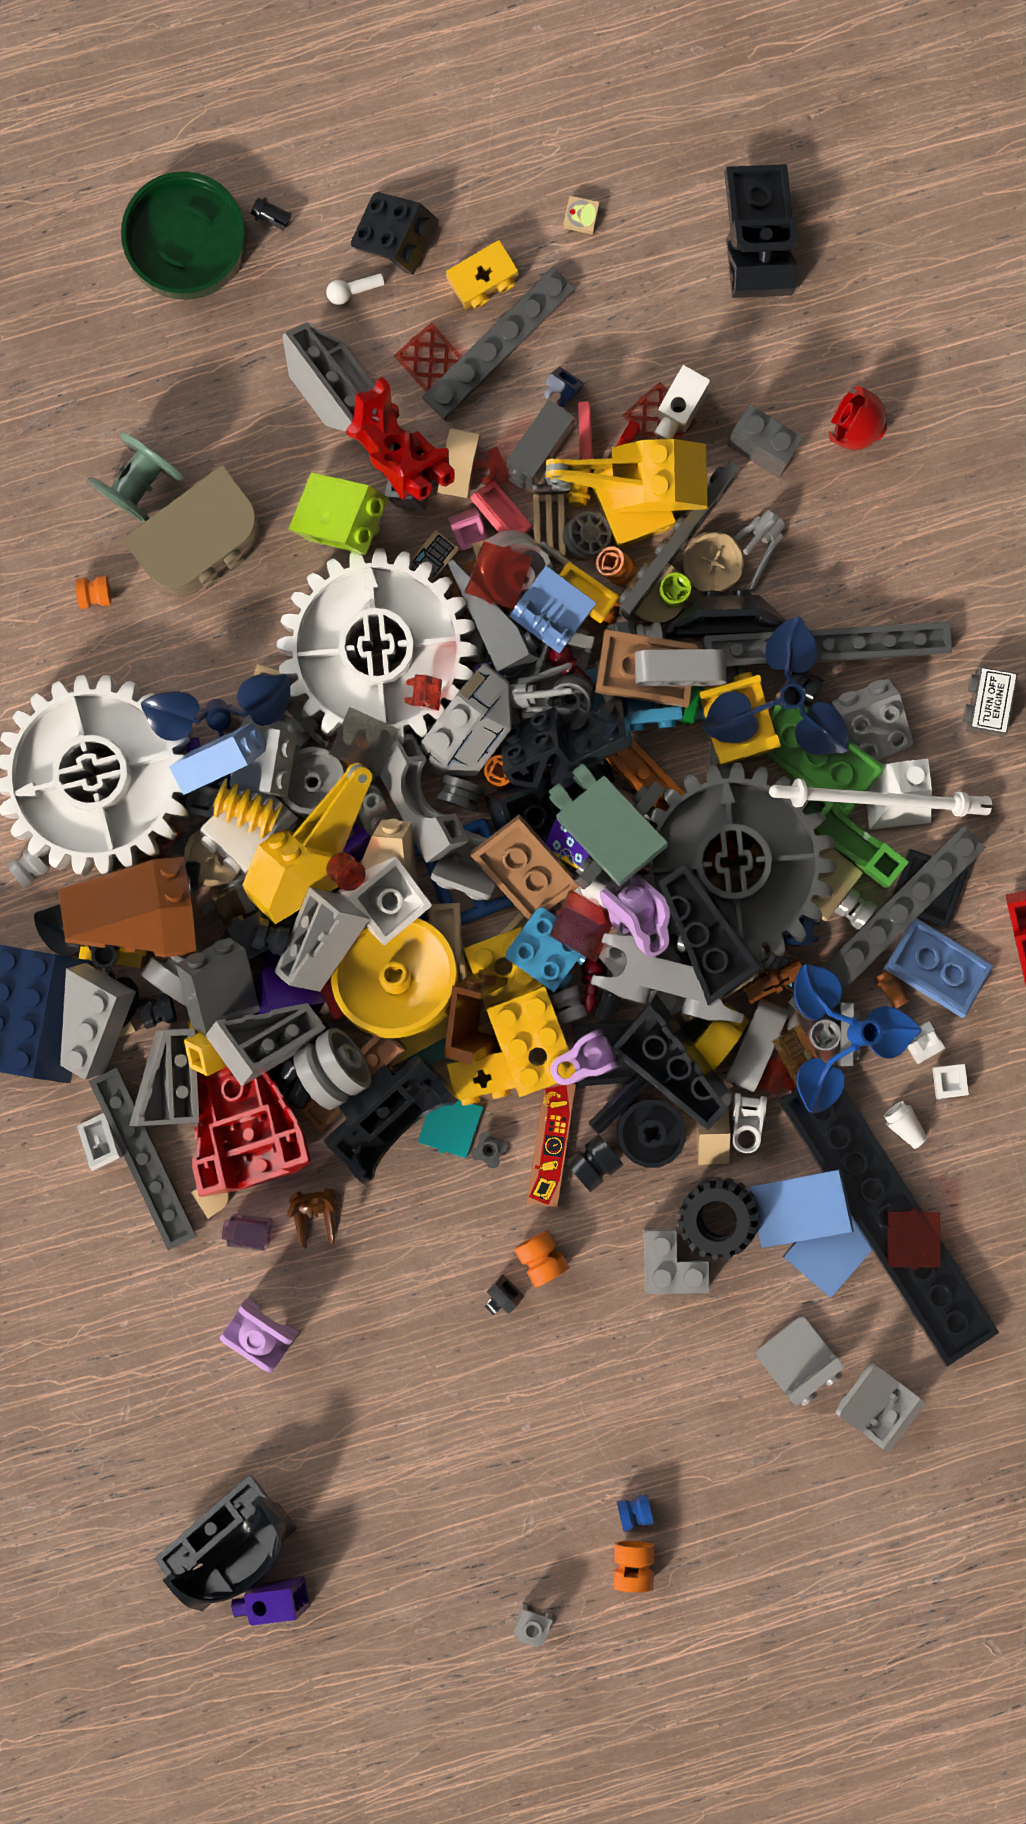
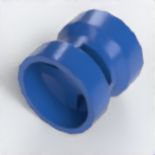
(635, 1513)

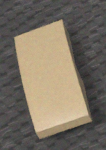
(463, 454)

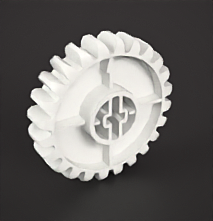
(355, 601)
(44, 768)

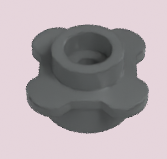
(480, 1152)

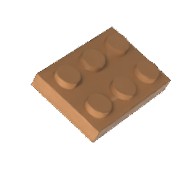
(617, 669)
(524, 867)

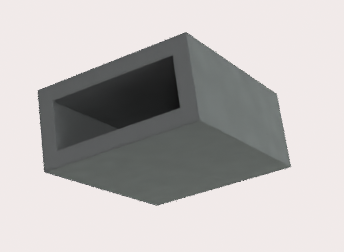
(764, 441)
(539, 444)
(217, 984)

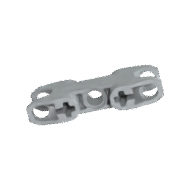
(662, 975)

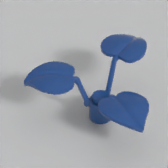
(885, 1031)

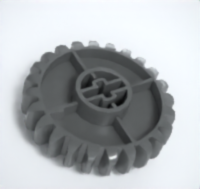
(777, 828)

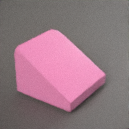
(468, 528)

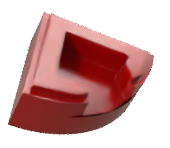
(629, 433)

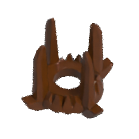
(314, 1203)

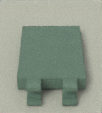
(607, 826)

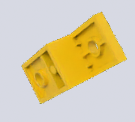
(521, 1017)

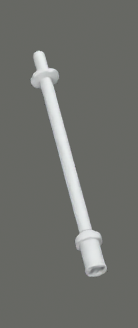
(959, 803)

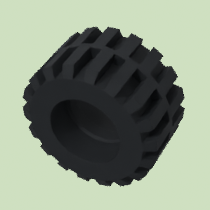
(703, 1239)

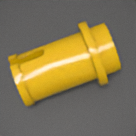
(578, 494)

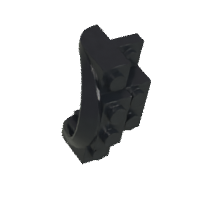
(386, 1112)
(229, 1545)

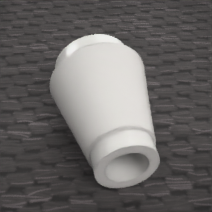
(905, 1124)

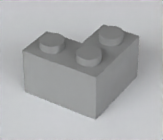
(665, 1272)

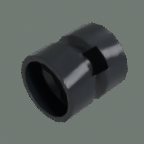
(594, 1163)

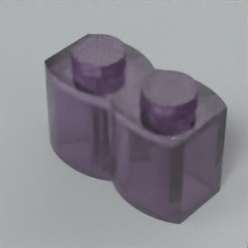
(247, 1232)

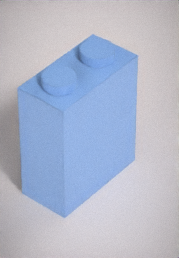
(218, 758)

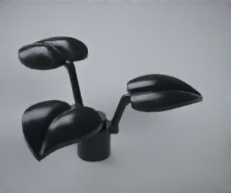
(50, 929)

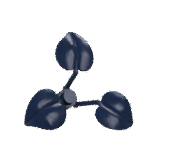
(260, 696)
(822, 728)

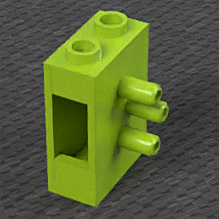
(338, 513)

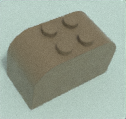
(197, 536)

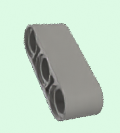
(680, 667)
(757, 1044)

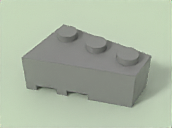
(319, 939)
(92, 1019)
(263, 1040)
(168, 1083)

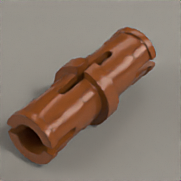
(772, 981)

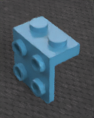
(541, 954)

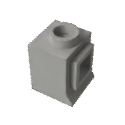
(532, 1627)

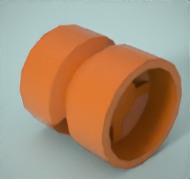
(541, 1258)
(636, 1555)

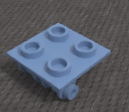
(552, 609)

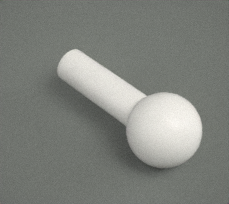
(340, 291)

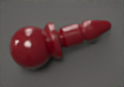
(566, 656)
(589, 969)

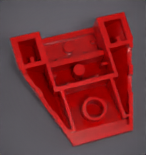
(244, 1134)

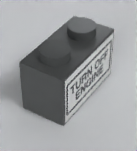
(990, 701)

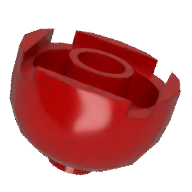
(859, 420)

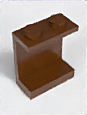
(463, 1039)

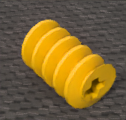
(246, 809)

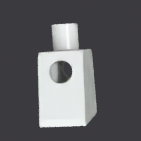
(686, 391)

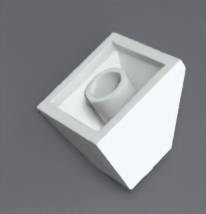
(901, 778)
(388, 899)

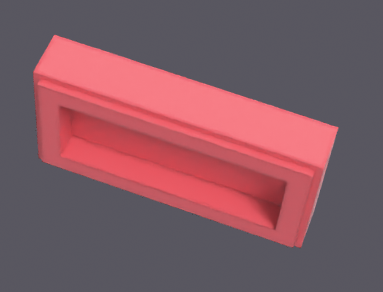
(585, 430)
(500, 509)

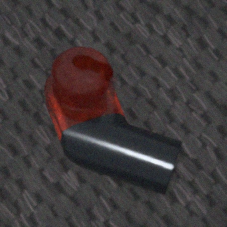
(193, 875)

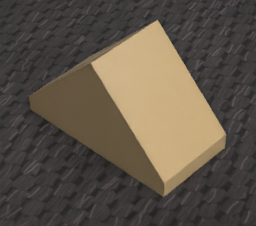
(714, 1144)

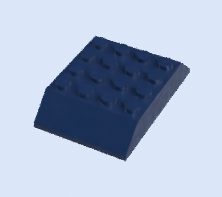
(33, 1012)

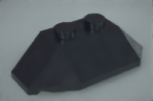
(725, 615)

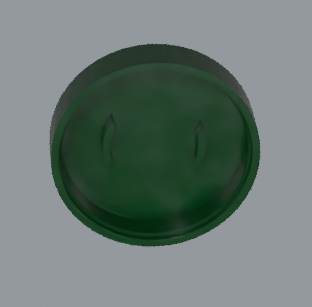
(183, 235)

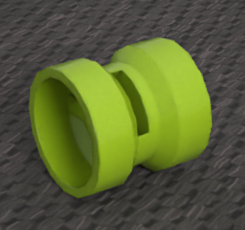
(676, 585)

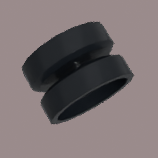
(657, 1150)

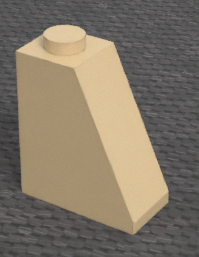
(391, 840)

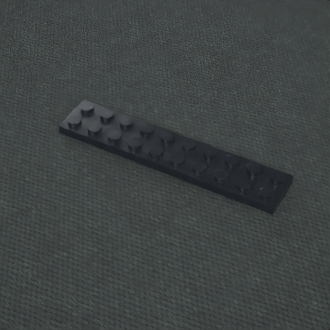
(935, 1295)

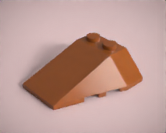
(133, 908)

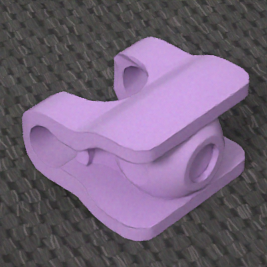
(642, 912)
(589, 1056)
(258, 1336)

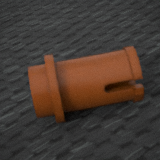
(892, 989)

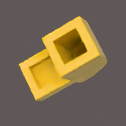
(719, 1039)
(202, 1054)

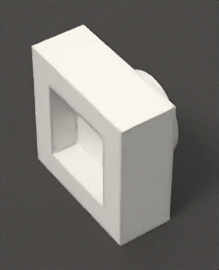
(950, 1081)

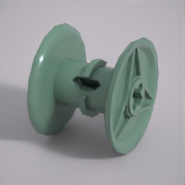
(135, 477)

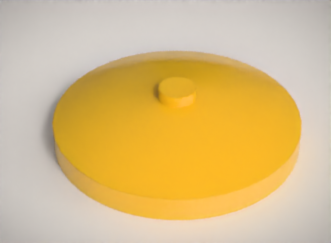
(396, 985)

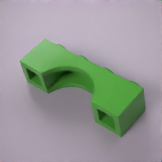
(858, 846)

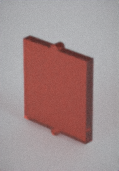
(498, 574)
(581, 925)
(913, 1239)

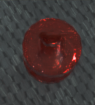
(340, 865)

